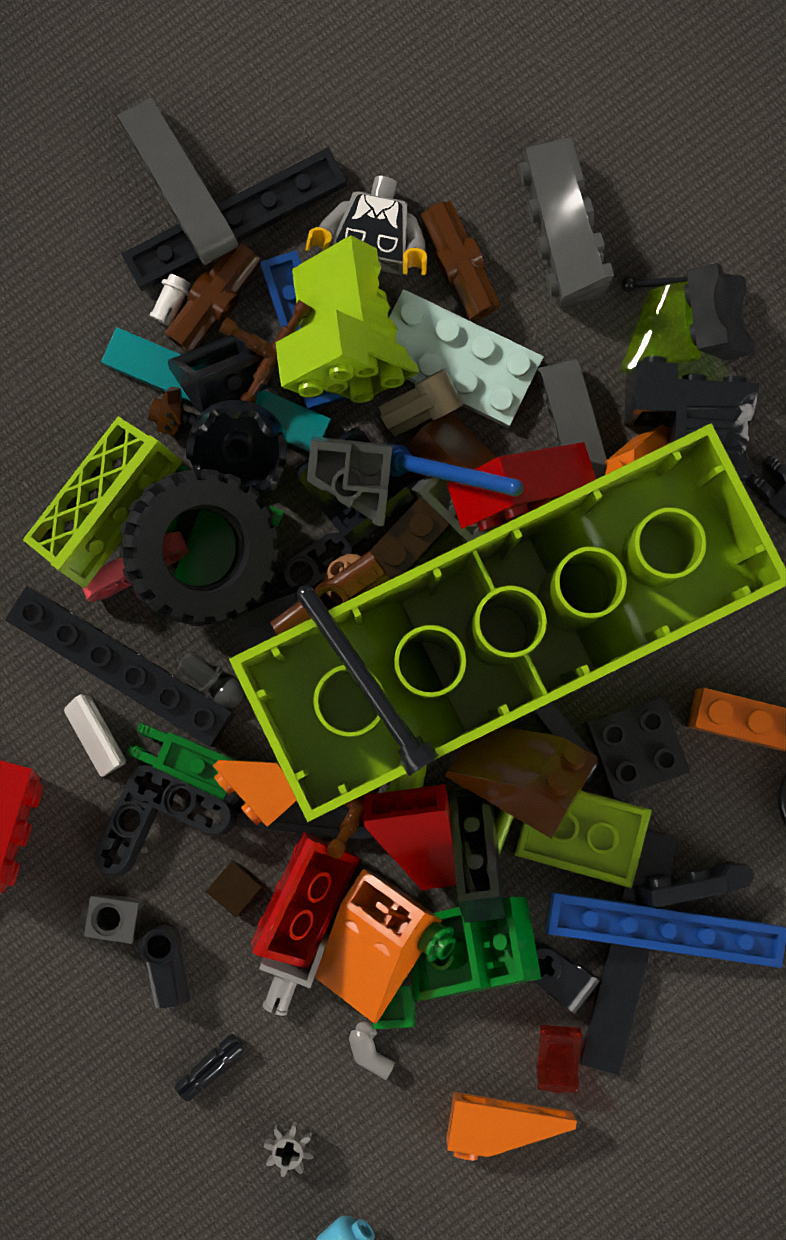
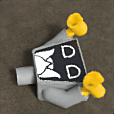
(379, 222)

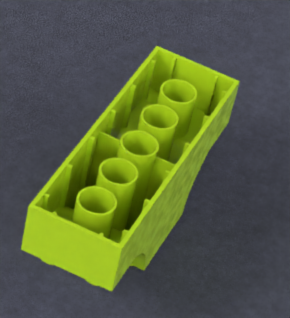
(514, 619)

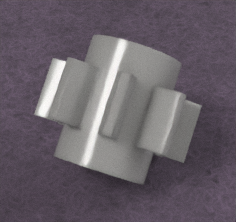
(277, 1148)

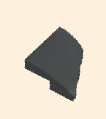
(352, 473)

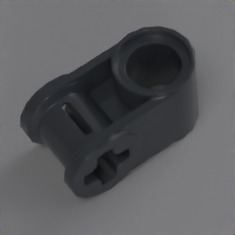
(564, 978)

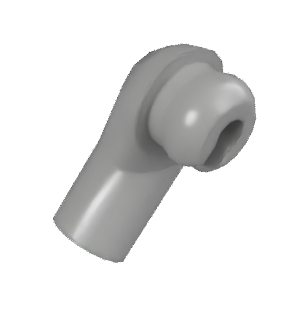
(365, 1053)

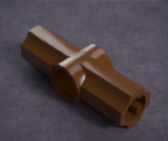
(460, 260)
(213, 298)
(350, 582)

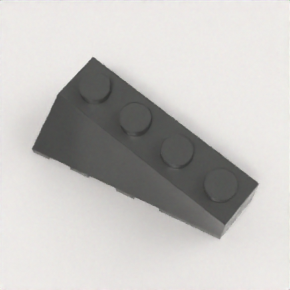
(564, 223)

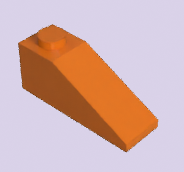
(495, 1125)

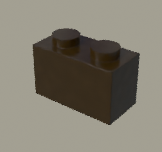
(410, 539)

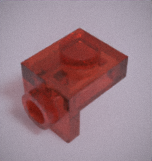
(558, 1058)

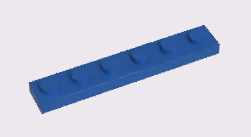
(665, 929)

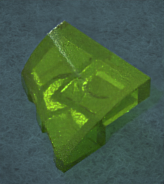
(663, 328)

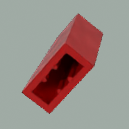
(415, 832)

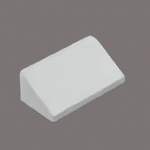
(94, 735)

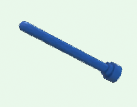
(404, 462)

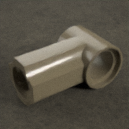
(429, 399)

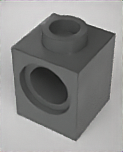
(130, 914)

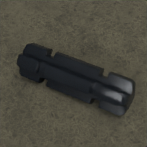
(209, 1067)

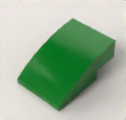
(483, 957)

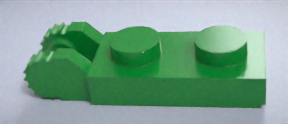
(181, 759)

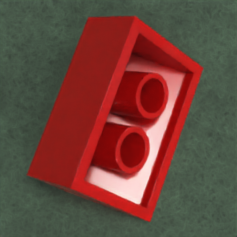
(303, 903)

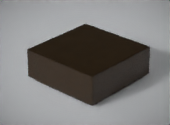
(234, 888)

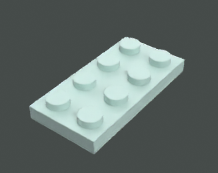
(483, 366)

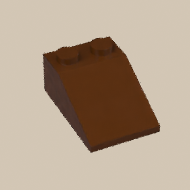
(525, 774)

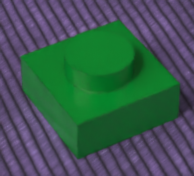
(400, 1011)

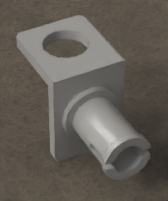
(287, 977)

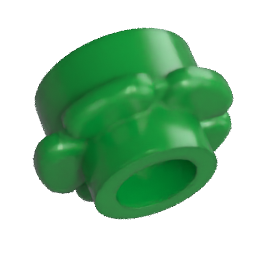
(437, 941)

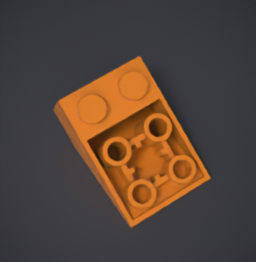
(373, 944)

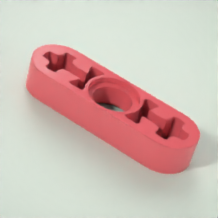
(111, 577)

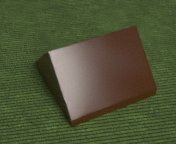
(448, 442)

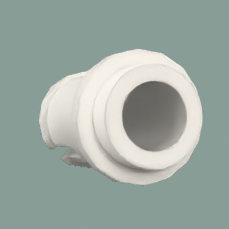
(170, 299)

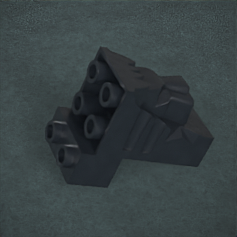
(686, 404)

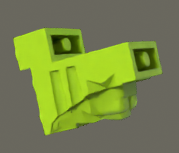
(347, 337)

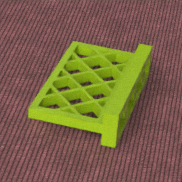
(99, 533)

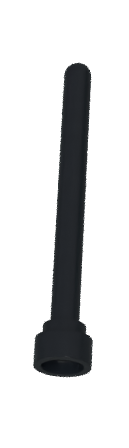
(413, 749)

